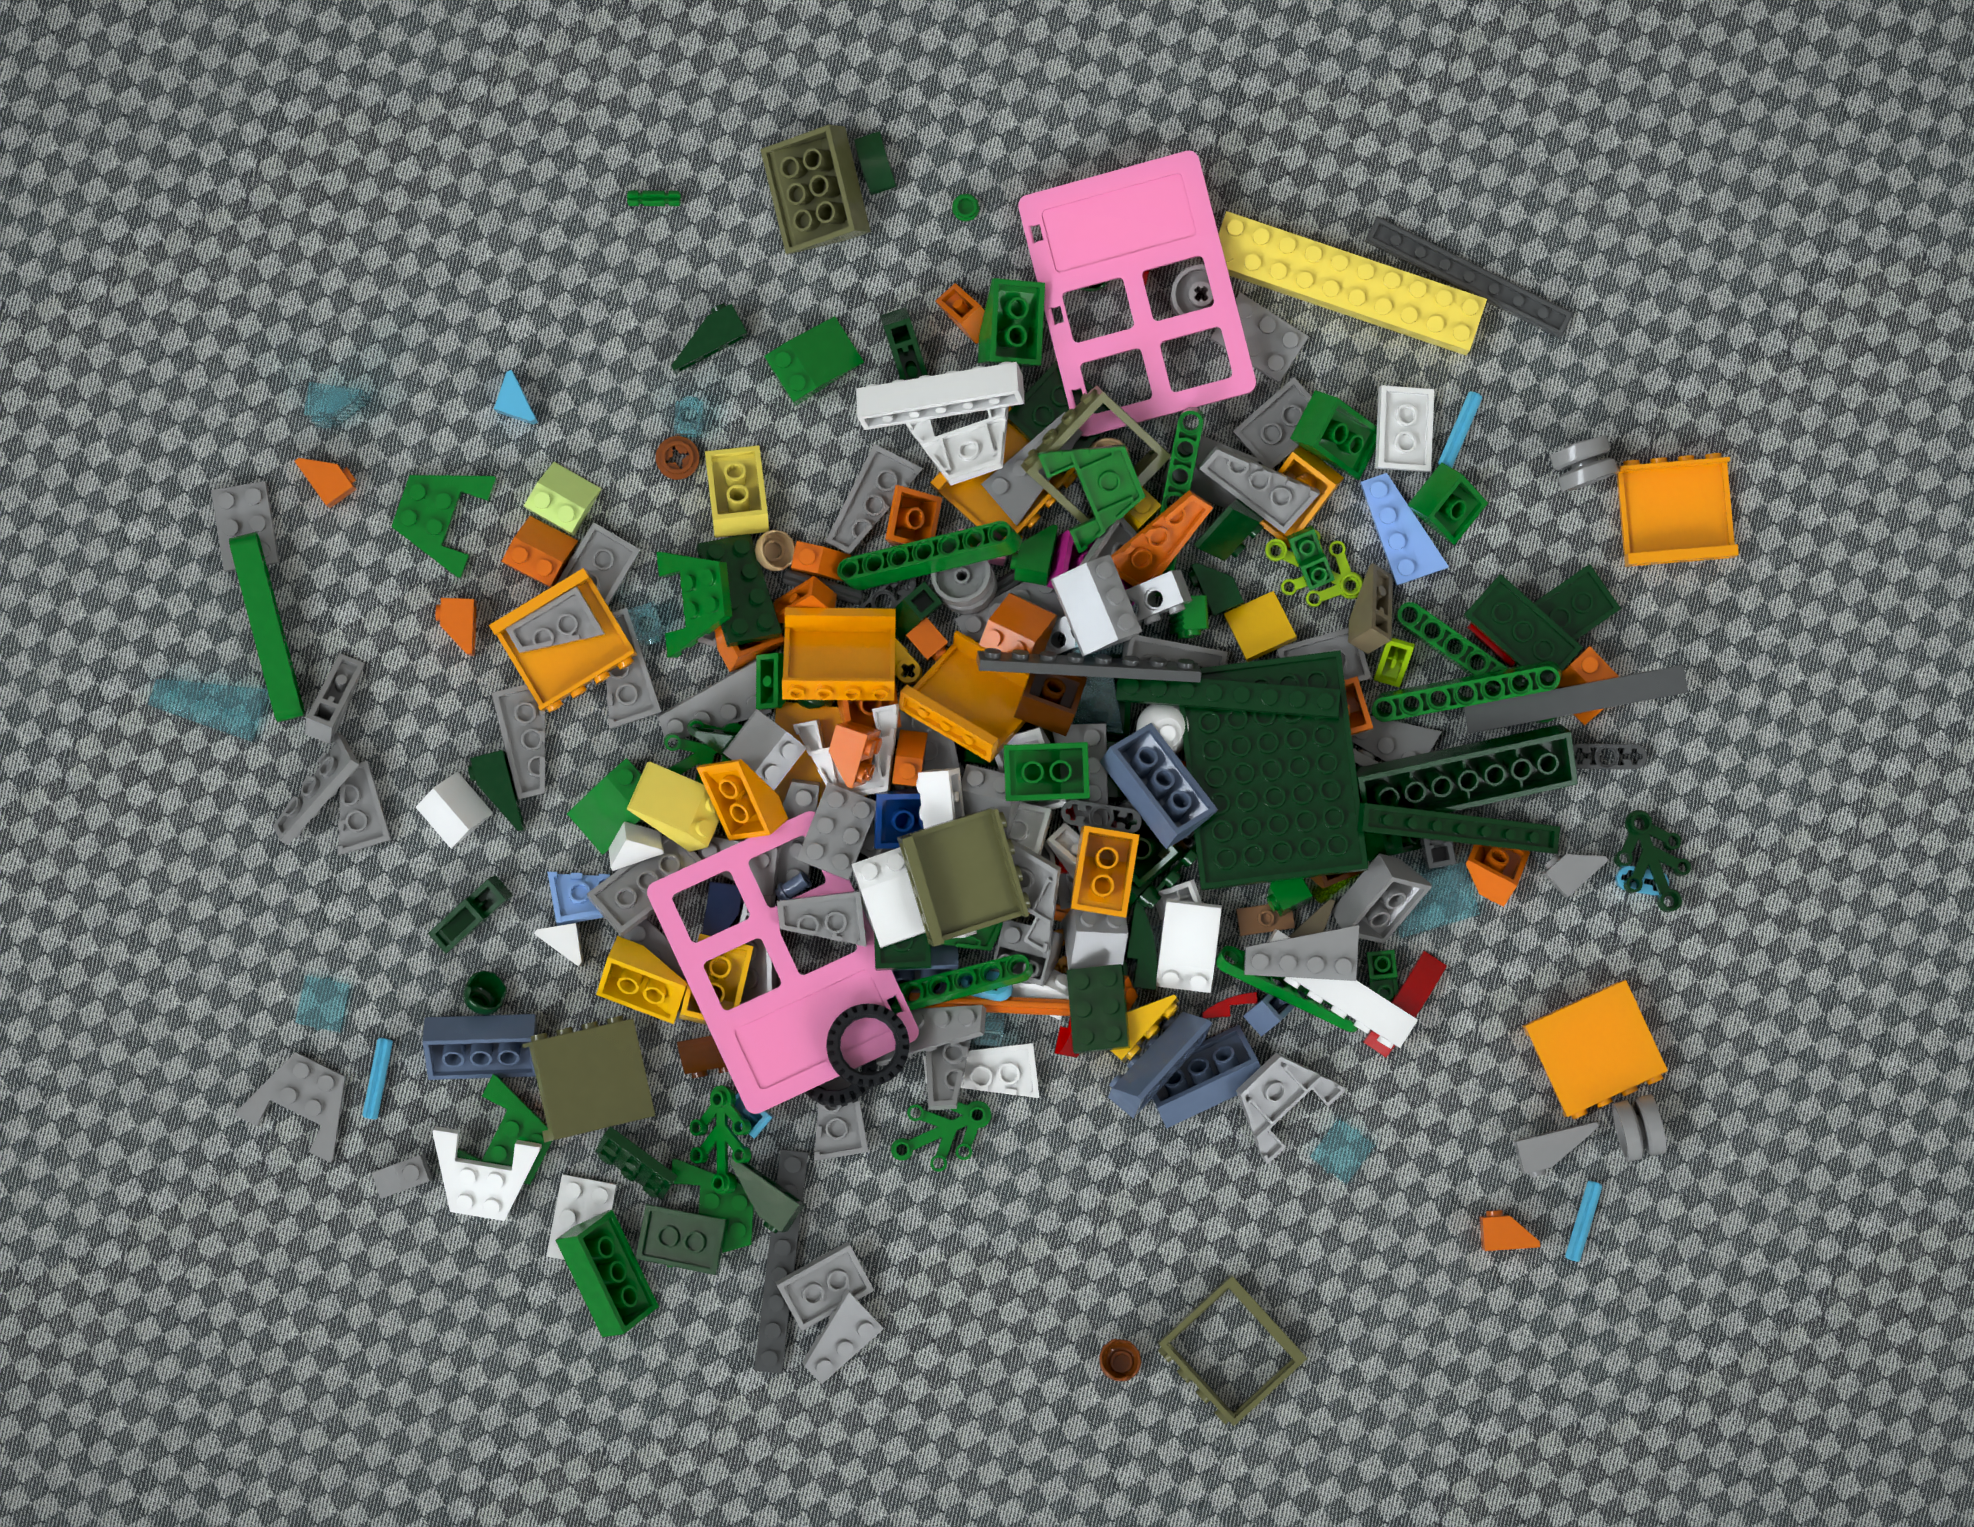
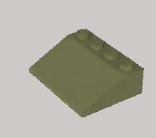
(815, 189)

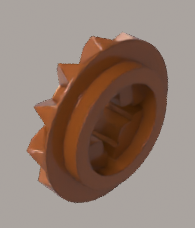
(665, 453)

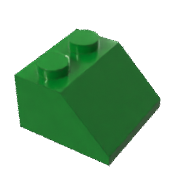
(1448, 503)

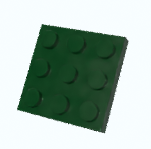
(1044, 404)

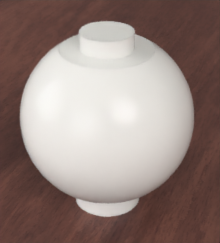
(1168, 723)

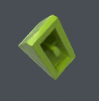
(1393, 662)

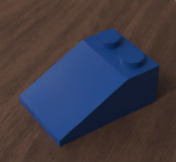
(895, 816)

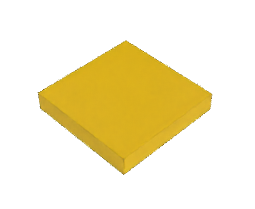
(1260, 626)

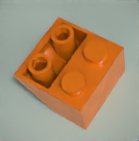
(853, 751)

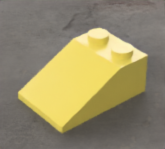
(737, 491)
(675, 807)

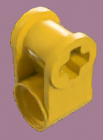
(903, 659)

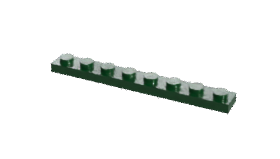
(1233, 696)
(1458, 828)

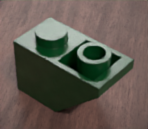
(1219, 587)
(915, 608)
(1389, 844)

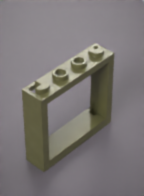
(1071, 422)
(1205, 1392)

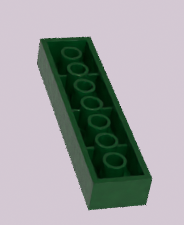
(1473, 772)

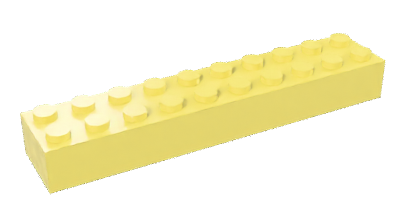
(1350, 284)

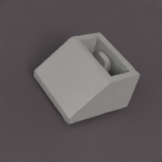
(1012, 943)

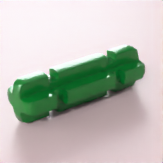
(653, 198)

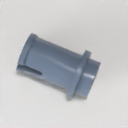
(793, 886)

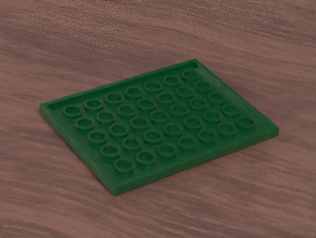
(1277, 781)

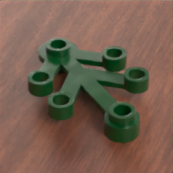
(1651, 857)
(1150, 895)

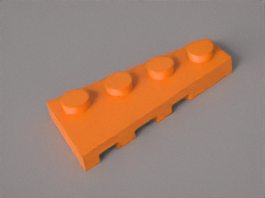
(1161, 540)

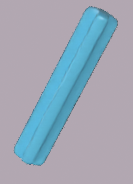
(1460, 429)
(377, 1078)
(1583, 1221)

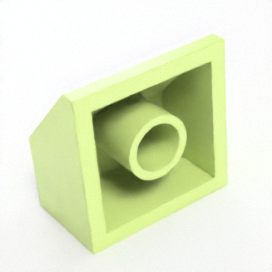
(562, 498)

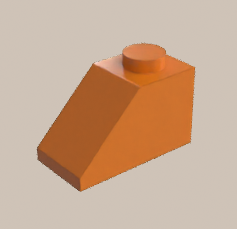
(963, 311)
(328, 480)
(817, 560)
(806, 595)
(458, 619)
(909, 757)
(1504, 1233)

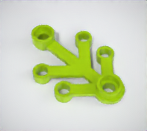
(1340, 579)

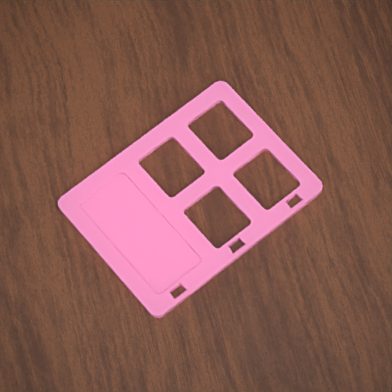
(1120, 229)
(779, 1038)

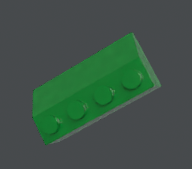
(607, 1274)

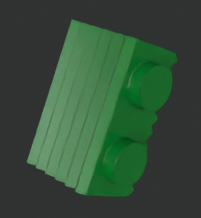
(1191, 620)

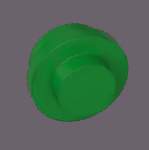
(965, 207)

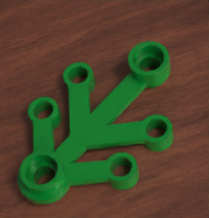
(701, 752)
(722, 1106)
(946, 1129)

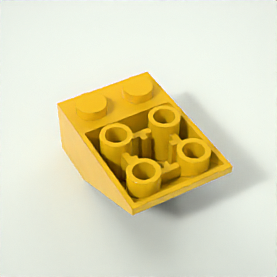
(1144, 1024)

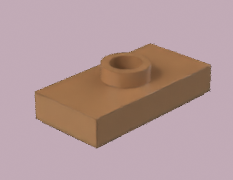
(1262, 920)

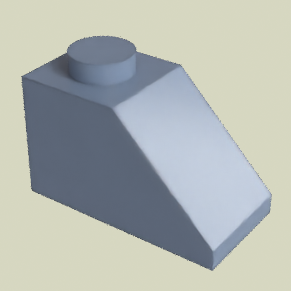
(1268, 1012)

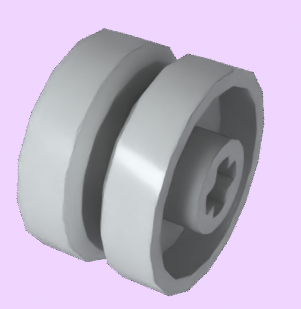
(1186, 287)
(1584, 465)
(966, 587)
(1639, 1128)

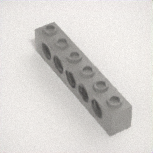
(1174, 595)

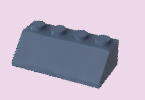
(1158, 785)
(478, 1046)
(1159, 1063)
(1207, 1077)

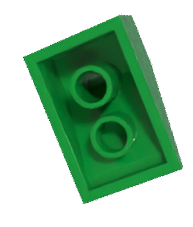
(1012, 323)
(813, 360)
(1336, 434)
(1046, 772)
(605, 806)

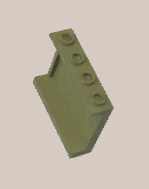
(964, 875)
(590, 1078)

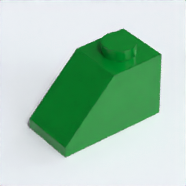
(1035, 557)
(769, 681)
(1288, 895)

